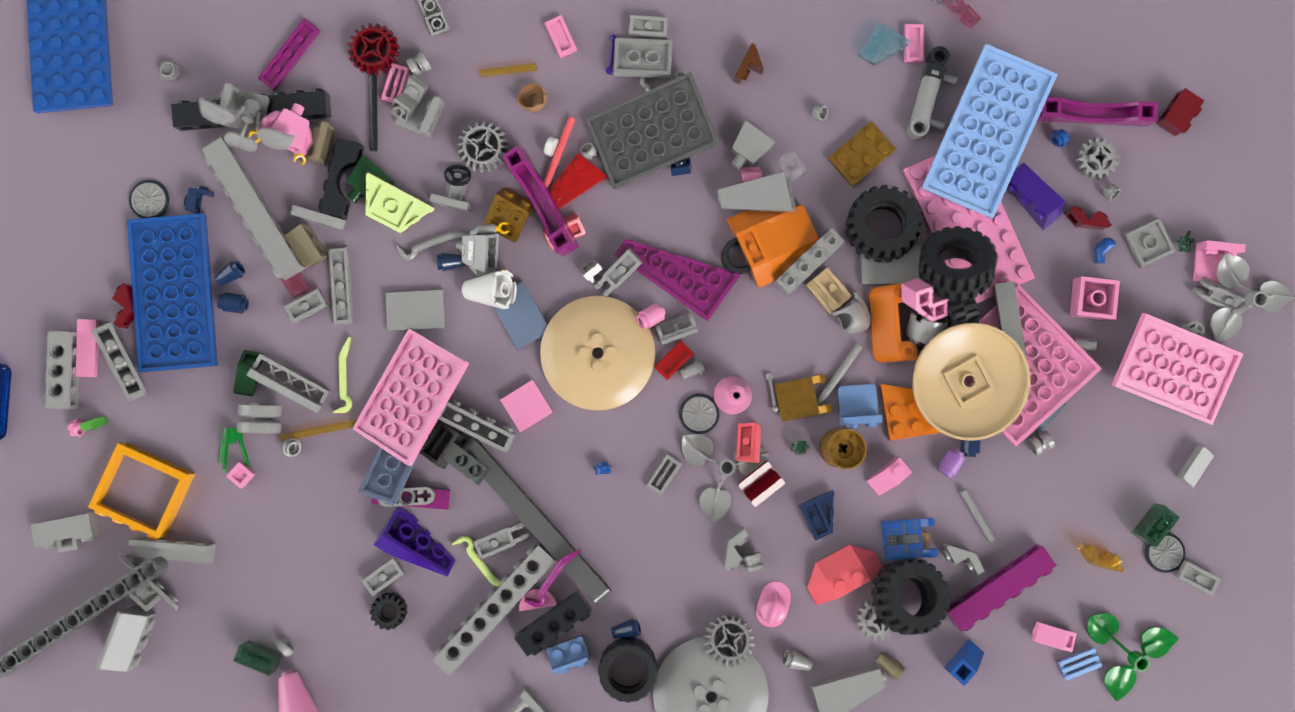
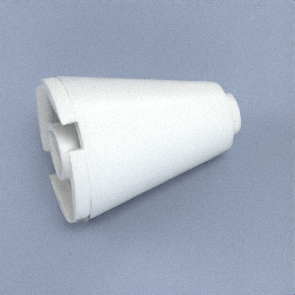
(491, 289)

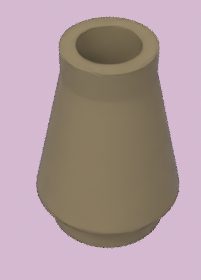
(891, 666)

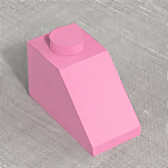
(889, 476)

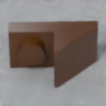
(750, 61)

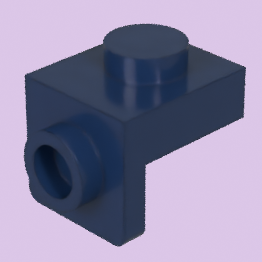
(194, 198)

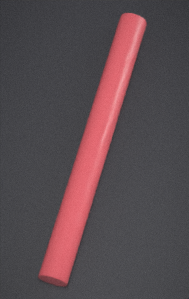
(559, 150)

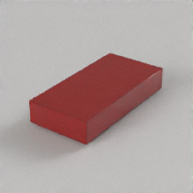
(673, 360)

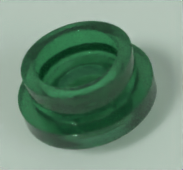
(799, 447)

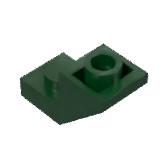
(243, 384)

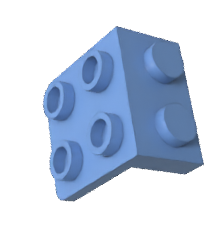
(858, 406)

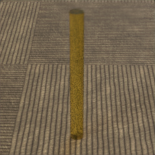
(319, 430)

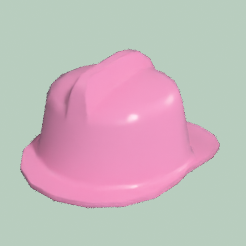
(773, 604)

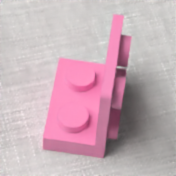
(1208, 256)

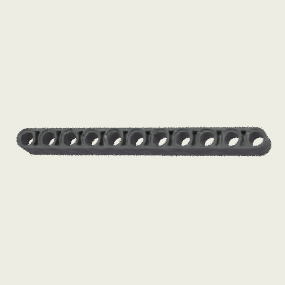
(538, 523)
(22, 654)

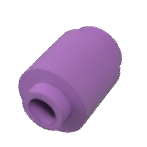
(951, 463)

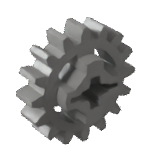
(1094, 166)
(869, 621)

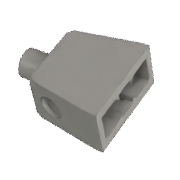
(750, 146)

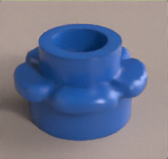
(1059, 137)
(602, 468)

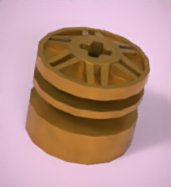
(853, 448)

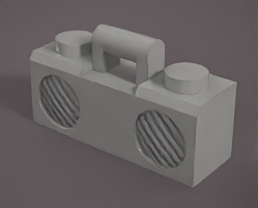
(75, 527)

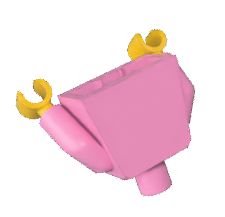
(293, 124)

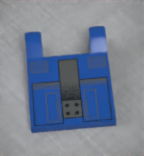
(904, 539)

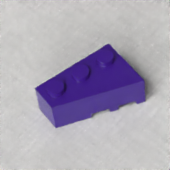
(1035, 196)

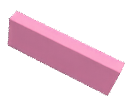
(86, 349)

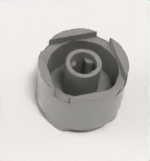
(923, 330)

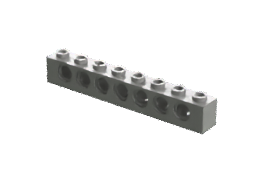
(449, 662)

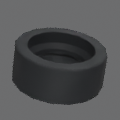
(725, 260)

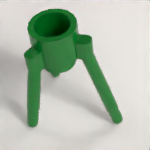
(229, 436)

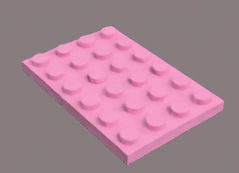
(1177, 368)
(410, 397)

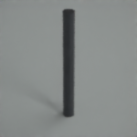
(373, 113)

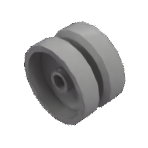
(259, 418)

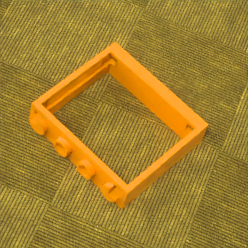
(185, 478)

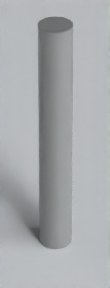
(977, 515)

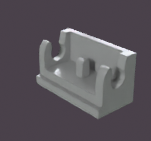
(676, 328)

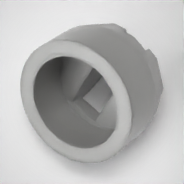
(820, 112)
(588, 151)
(1112, 192)

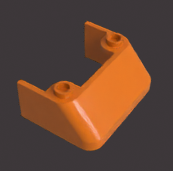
(886, 327)

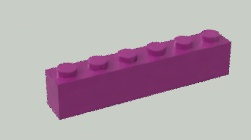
(1000, 587)

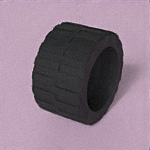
(621, 692)

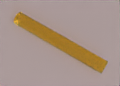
(508, 70)

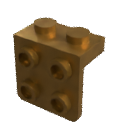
(509, 208)

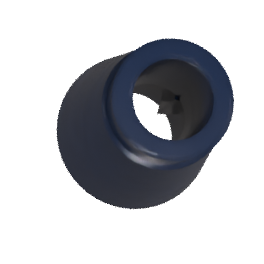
(449, 261)
(230, 272)
(627, 629)

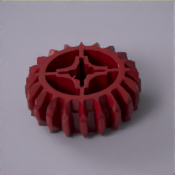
(378, 43)

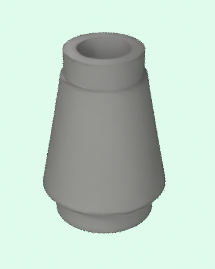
(795, 660)

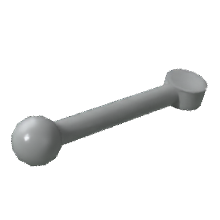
(769, 377)

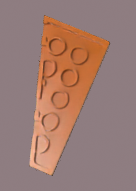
(902, 414)

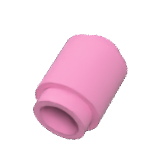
(650, 316)

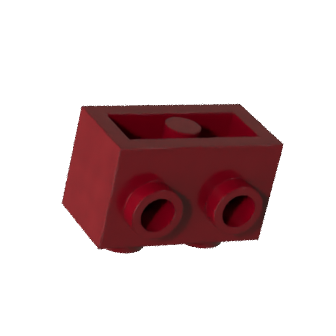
(1180, 112)

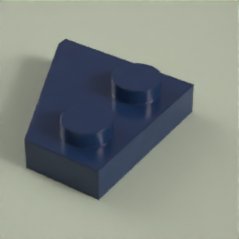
(819, 514)

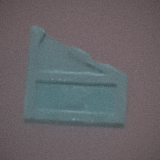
(882, 44)

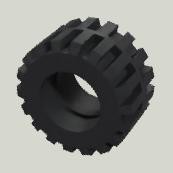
(962, 312)

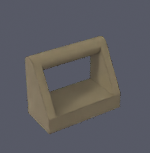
(322, 142)

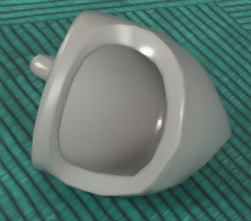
(854, 315)

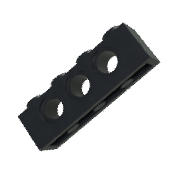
(531, 645)

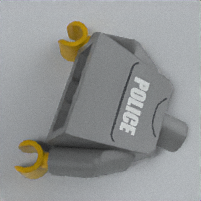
(481, 248)

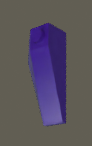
(410, 542)

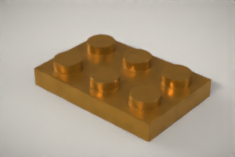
(861, 153)

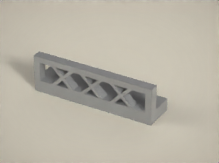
(284, 389)
(174, 549)

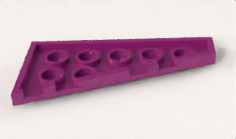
(687, 280)

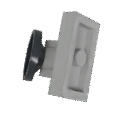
(454, 190)

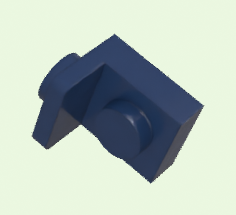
(681, 167)

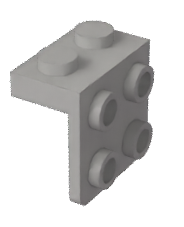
(233, 99)

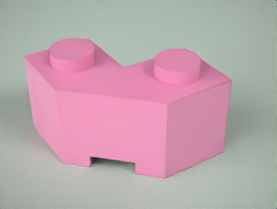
(921, 299)

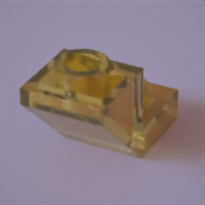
(1106, 560)

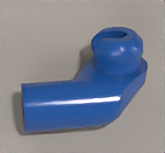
(1101, 248)

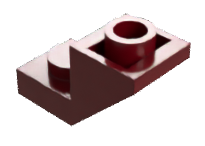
(1097, 220)
(124, 297)

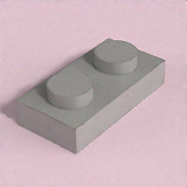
(648, 26)
(306, 306)
(383, 576)
(1198, 578)

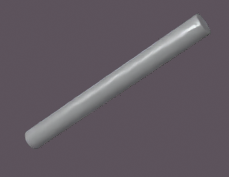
(838, 375)

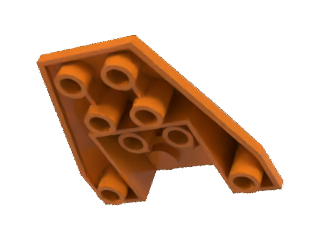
(772, 240)

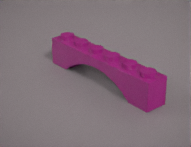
(1129, 114)
(550, 215)

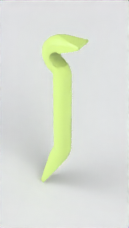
(343, 378)
(479, 563)

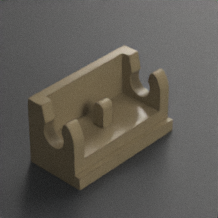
(306, 245)

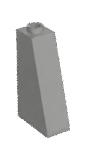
(761, 194)
(847, 689)

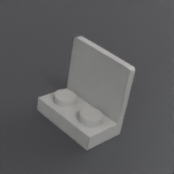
(425, 117)

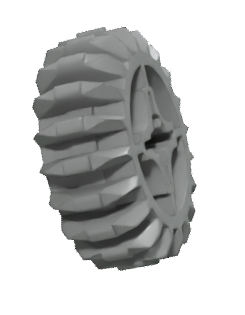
(475, 143)
(743, 633)

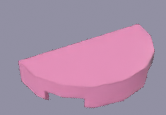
(550, 600)

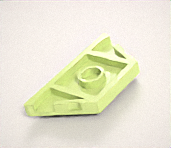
(392, 205)

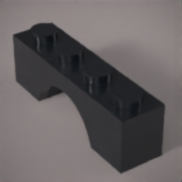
(345, 155)

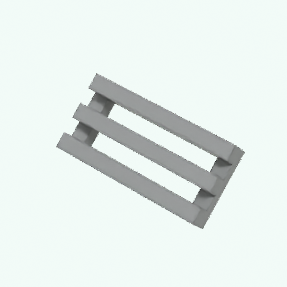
(672, 460)

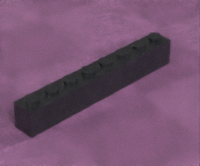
(317, 105)

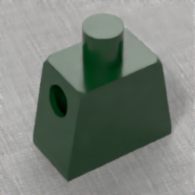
(358, 178)

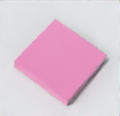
(526, 406)

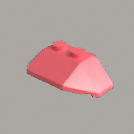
(842, 573)

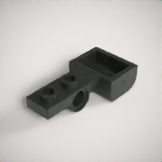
(444, 448)

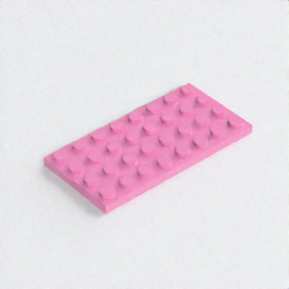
(941, 213)

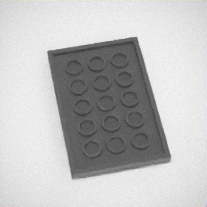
(652, 131)

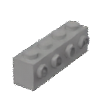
(476, 426)

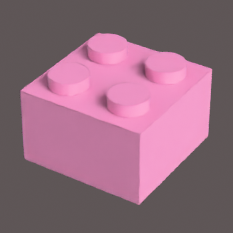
(1094, 298)

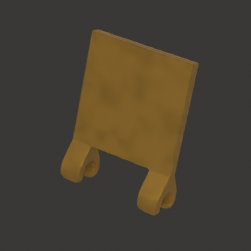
(798, 398)

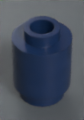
(233, 303)
(970, 448)

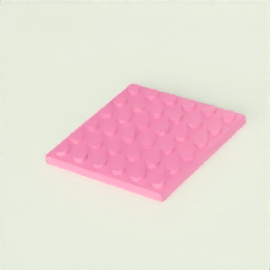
(1054, 361)

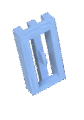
(1067, 676)

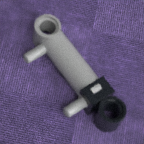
(931, 77)

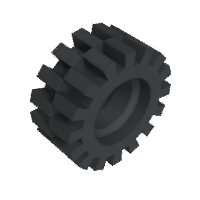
(378, 617)

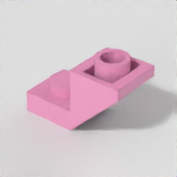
(1053, 636)

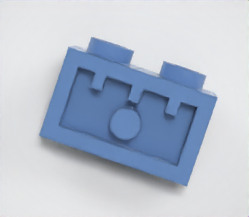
(568, 654)

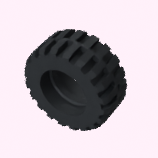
(890, 200)
(960, 244)
(932, 590)

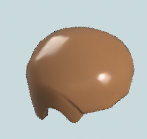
(532, 97)

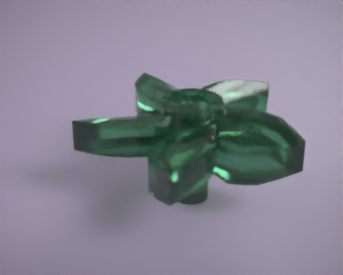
(1185, 242)

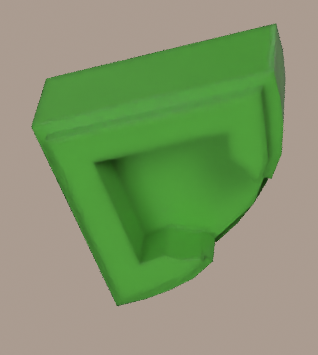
(94, 423)

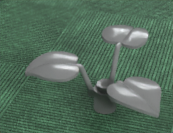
(249, 113)
(1270, 297)
(715, 501)

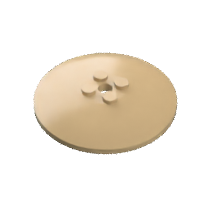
(569, 358)
(997, 388)

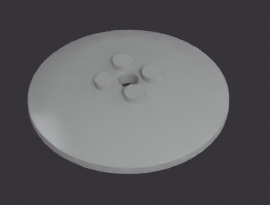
(690, 674)

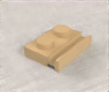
(828, 290)

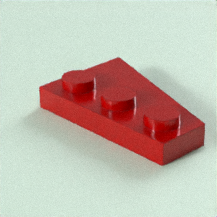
(575, 180)

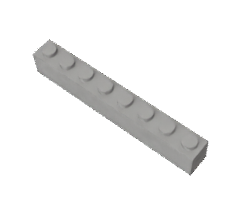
(252, 208)

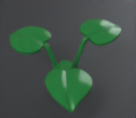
(1156, 644)

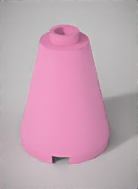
(724, 395)
(294, 694)

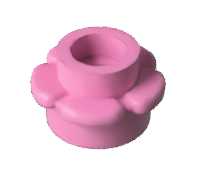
(75, 428)

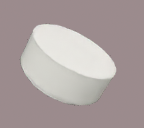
(550, 146)

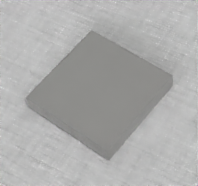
(1149, 242)

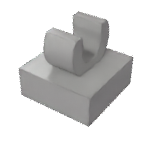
(590, 269)

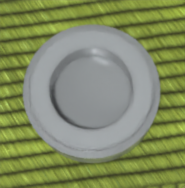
(285, 646)

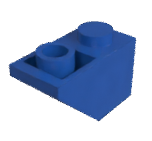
(965, 662)

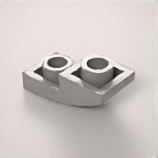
(434, 16)

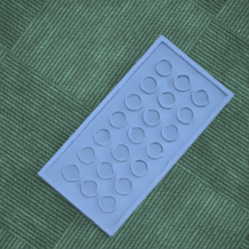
(989, 131)

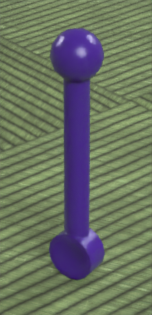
(609, 70)

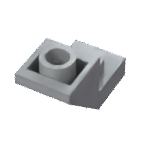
(408, 101)
(956, 555)
(732, 557)

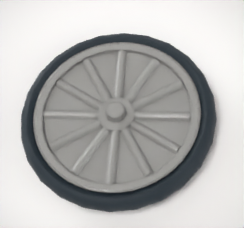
(149, 199)
(699, 413)
(1167, 555)

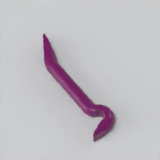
(550, 578)

